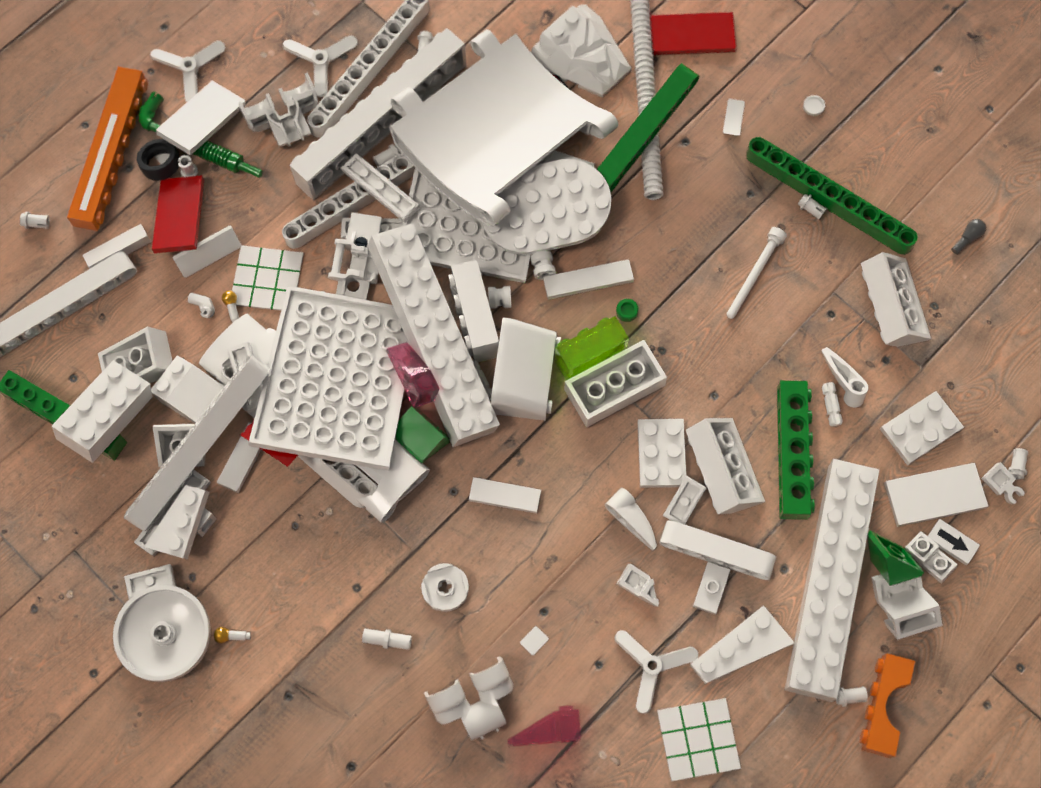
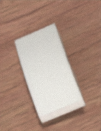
(929, 556)

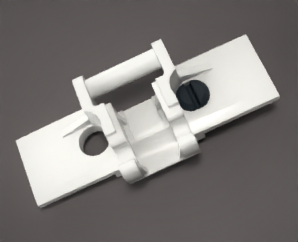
(362, 264)

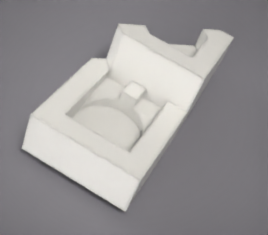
(638, 584)

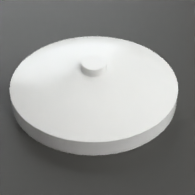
(161, 633)

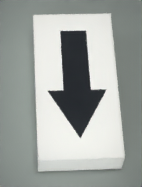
(953, 542)

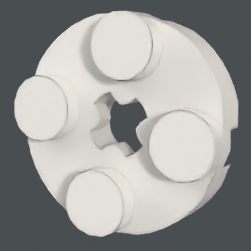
(452, 576)

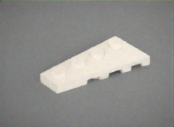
(747, 643)

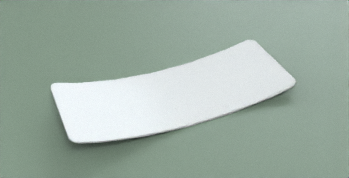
(733, 117)

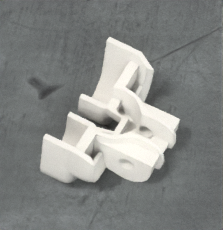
(289, 126)
(478, 717)

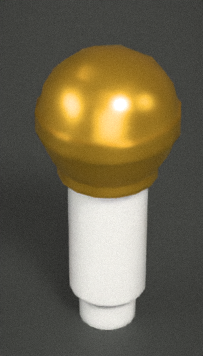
(229, 299)
(223, 635)

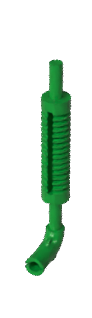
(208, 151)

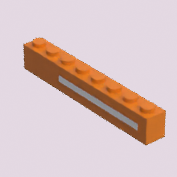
(107, 149)

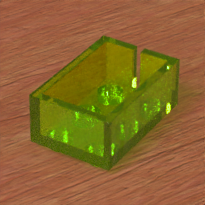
(590, 347)

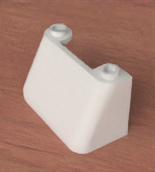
(523, 370)

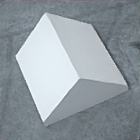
(168, 438)

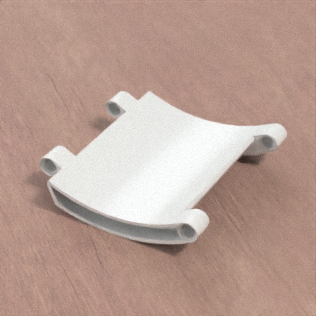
(491, 125)

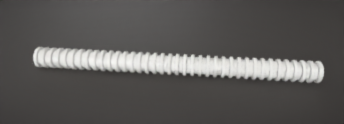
(646, 91)

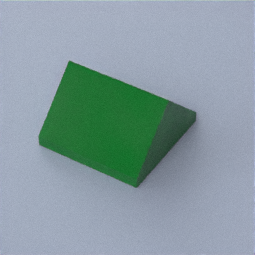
(420, 435)
(892, 560)

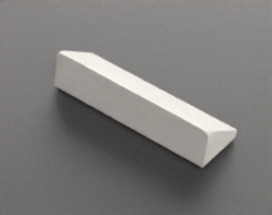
(127, 242)
(207, 251)

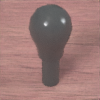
(975, 229)

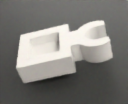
(1001, 481)

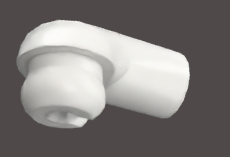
(205, 304)

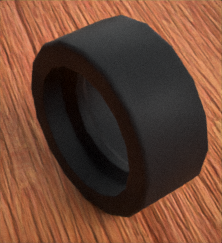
(154, 148)

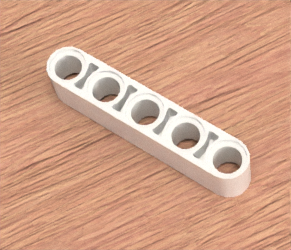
(718, 550)

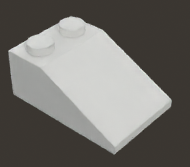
(142, 353)
(186, 389)

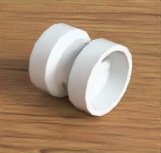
(543, 264)
(499, 297)

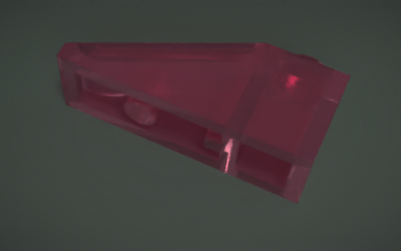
(413, 374)
(554, 728)

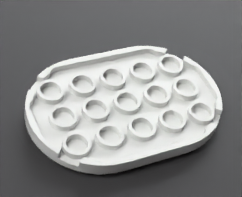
(552, 208)

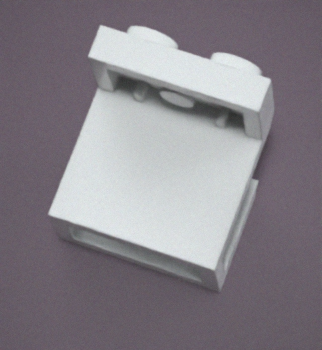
(906, 606)

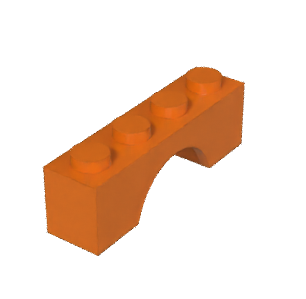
(880, 735)

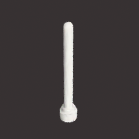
(775, 237)

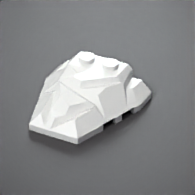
(582, 51)

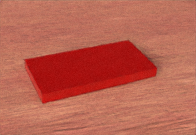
(693, 33)
(178, 214)

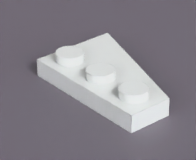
(180, 524)

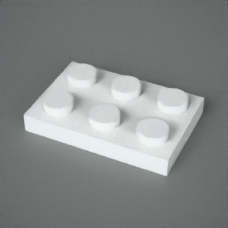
(921, 428)
(661, 452)

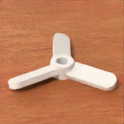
(326, 55)
(195, 62)
(650, 676)

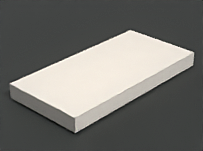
(200, 118)
(936, 494)

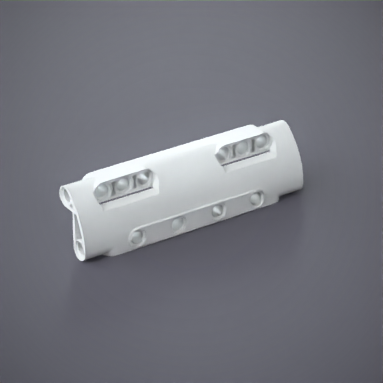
(381, 499)

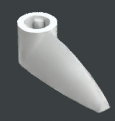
(848, 379)
(628, 513)

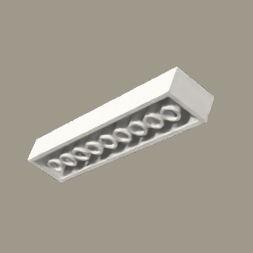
(372, 117)
(433, 333)
(832, 581)

